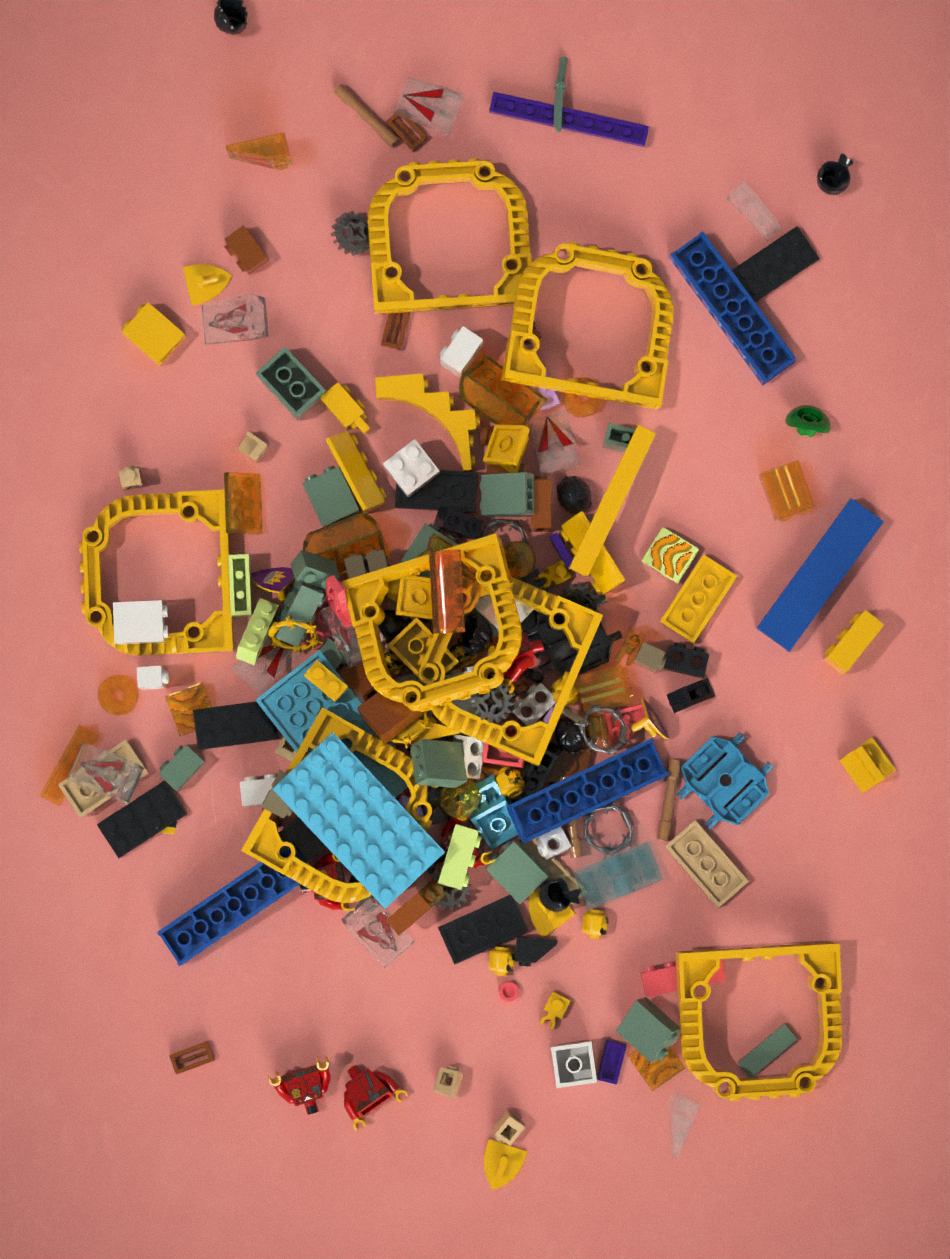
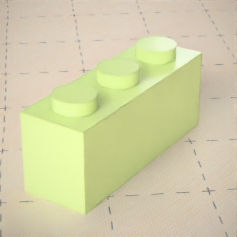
(240, 585)
(256, 631)
(459, 857)

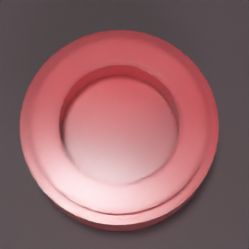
(508, 991)

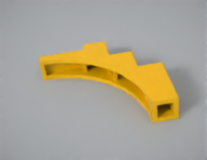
(412, 389)

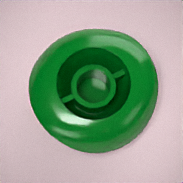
(808, 420)

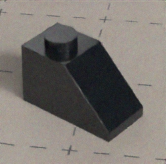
(690, 695)
(532, 949)

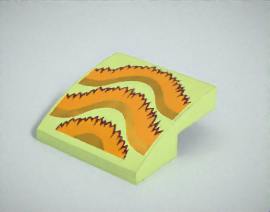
(670, 555)

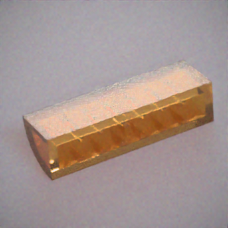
(446, 591)

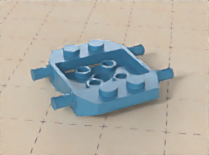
(710, 789)

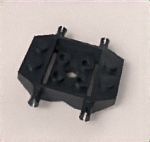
(558, 646)

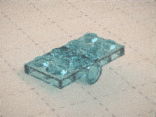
(617, 875)

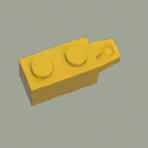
(344, 408)

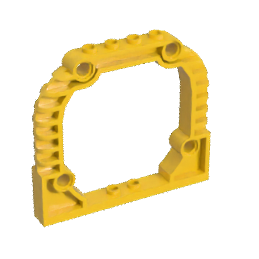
(390, 293)
(524, 366)
(209, 507)
(368, 591)
(530, 741)
(265, 841)
(697, 968)

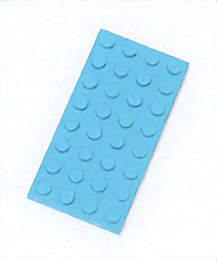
(296, 703)
(358, 820)

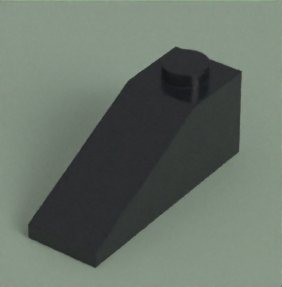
(537, 775)

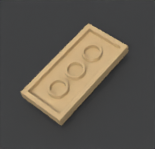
(85, 799)
(706, 864)

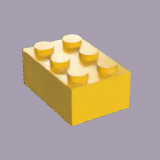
(852, 641)
(411, 644)

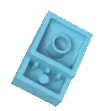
(491, 814)

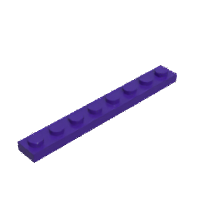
(571, 119)

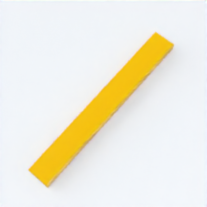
(612, 500)

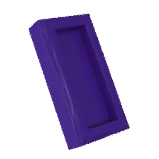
(561, 549)
(611, 1062)

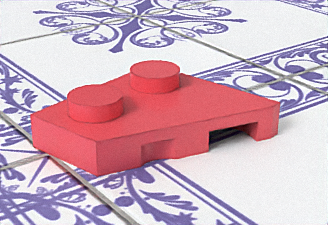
(337, 600)
(630, 716)

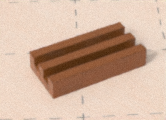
(417, 143)
(388, 323)
(208, 1051)

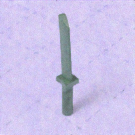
(560, 86)

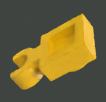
(554, 575)
(555, 1007)

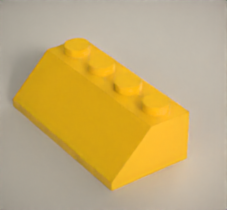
(356, 472)
(604, 571)

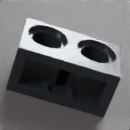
(458, 523)
(685, 666)

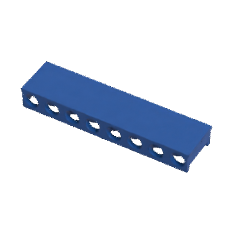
(732, 308)
(819, 575)
(586, 791)
(227, 909)

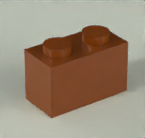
(245, 249)

